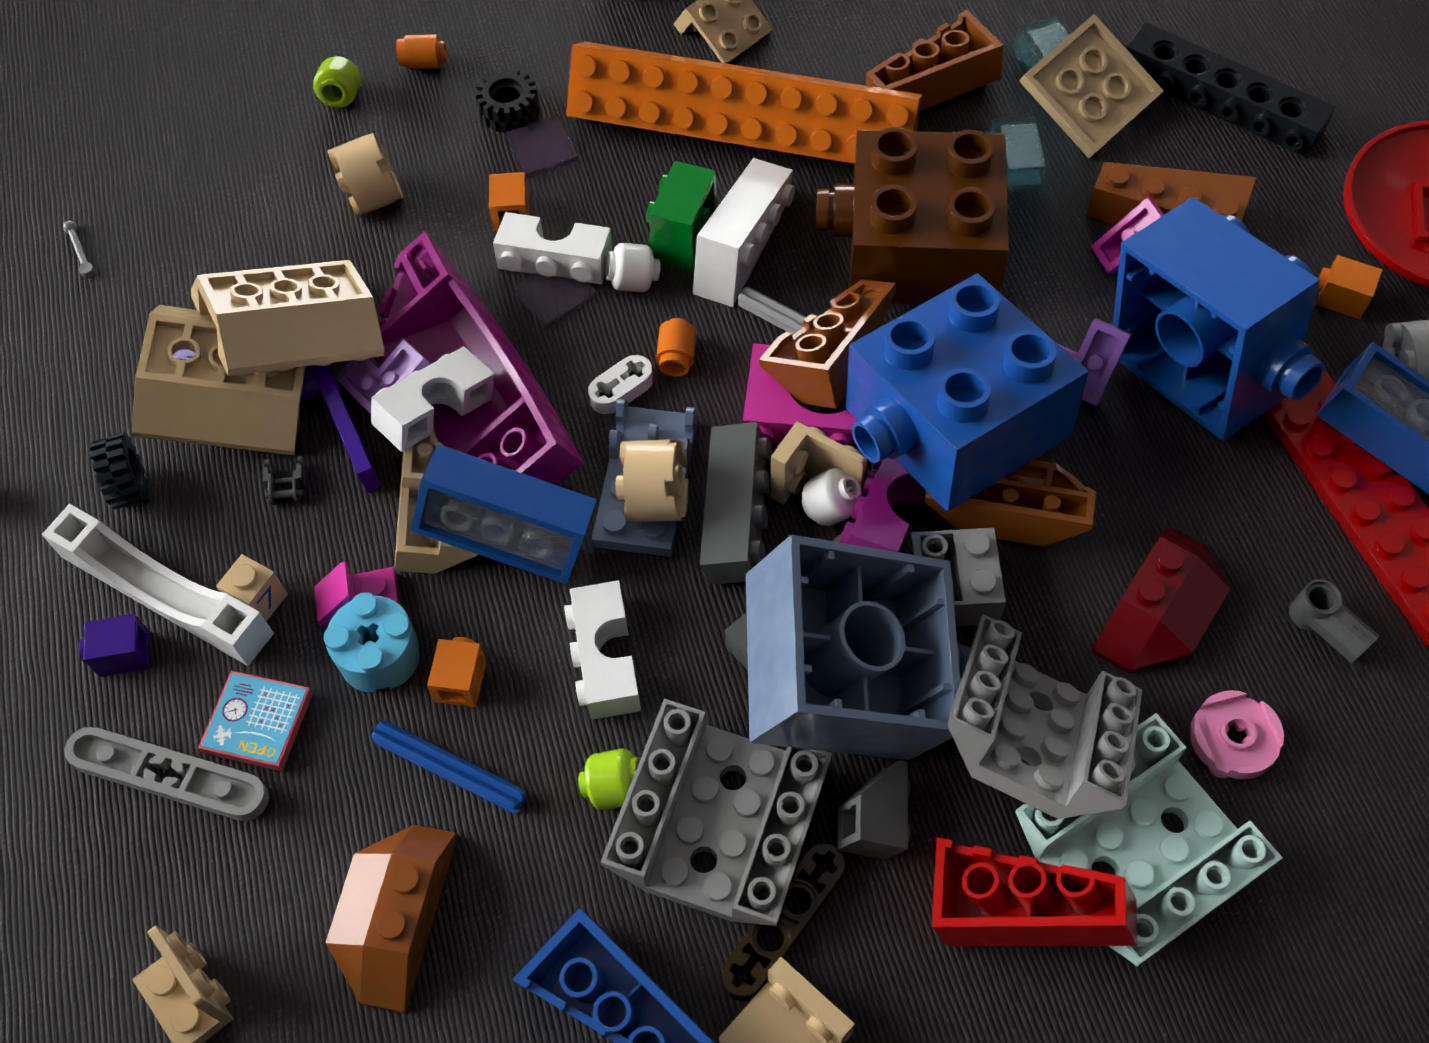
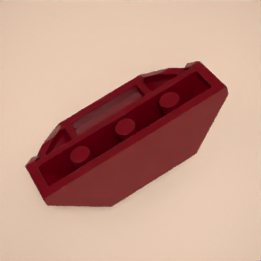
(1164, 606)

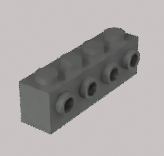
(735, 502)

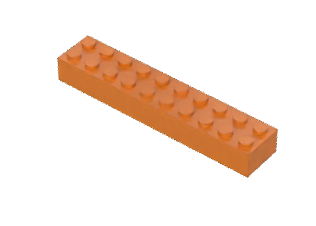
(731, 101)

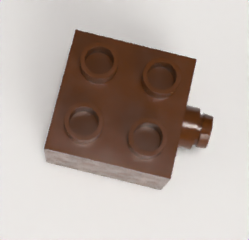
(922, 210)

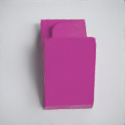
(1109, 245)
(341, 587)

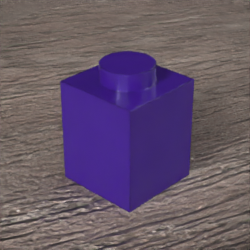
(115, 645)

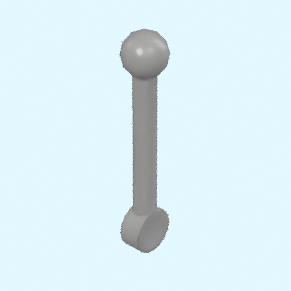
(86, 268)

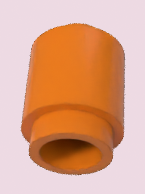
(421, 51)
(676, 347)

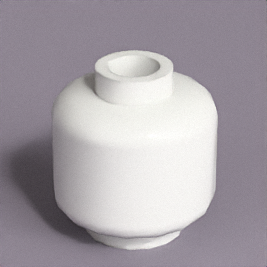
(631, 267)
(830, 497)

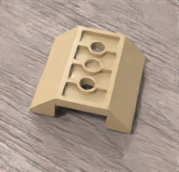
(289, 316)
(198, 399)

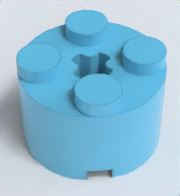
(373, 643)

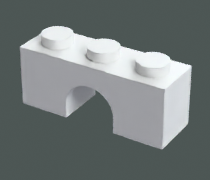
(578, 256)
(405, 409)
(607, 682)

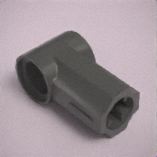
(1333, 619)

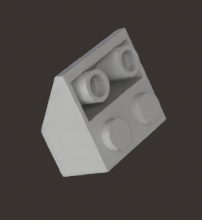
(974, 570)

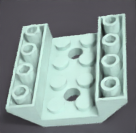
(1170, 873)

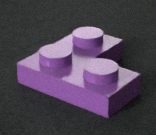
(1100, 356)
(366, 377)

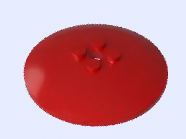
(1390, 199)

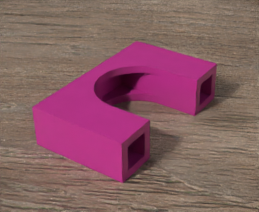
(777, 410)

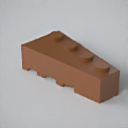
(1125, 186)

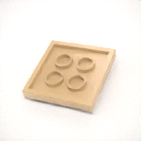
(1091, 85)

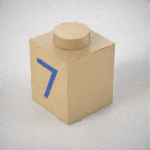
(253, 586)

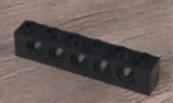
(1231, 90)

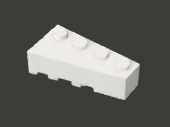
(739, 231)

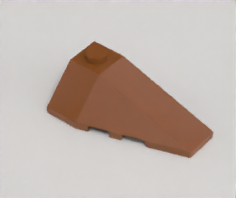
(815, 358)

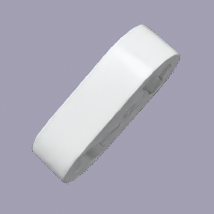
(620, 384)

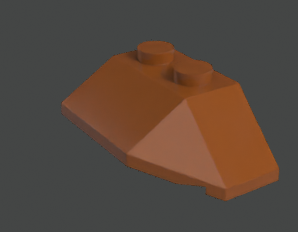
(1028, 506)
(389, 914)

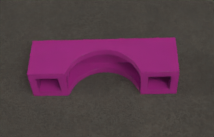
(875, 520)

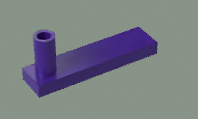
(323, 381)

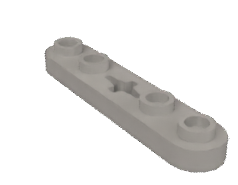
(204, 782)

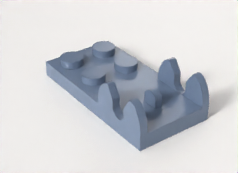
(635, 424)

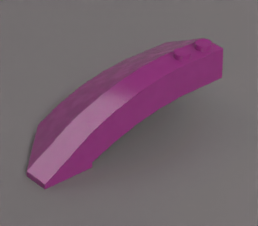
(440, 314)

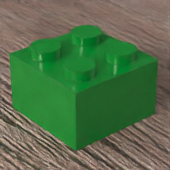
(679, 213)

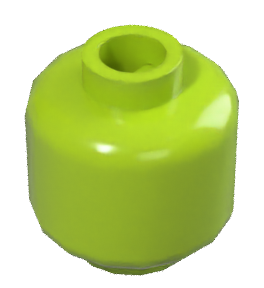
(337, 81)
(608, 778)

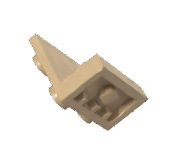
(725, 25)
(806, 454)
(181, 993)
(788, 1012)

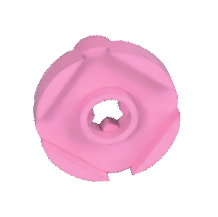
(1223, 755)

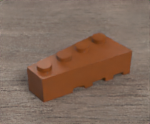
(945, 65)

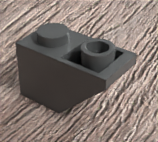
(876, 815)

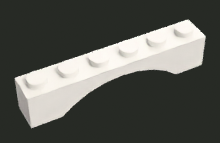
(199, 610)

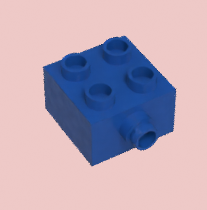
(1215, 317)
(961, 391)

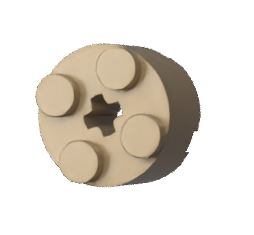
(365, 174)
(653, 480)

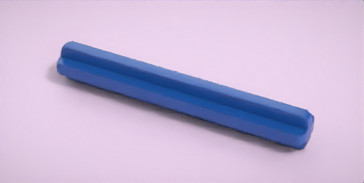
(449, 766)

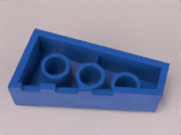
(605, 988)

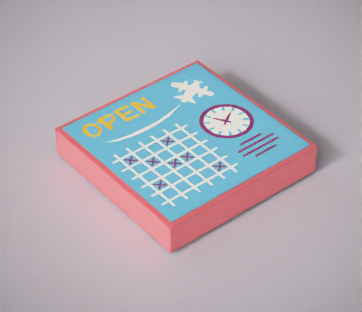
(256, 720)

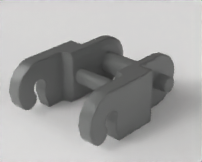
(298, 481)

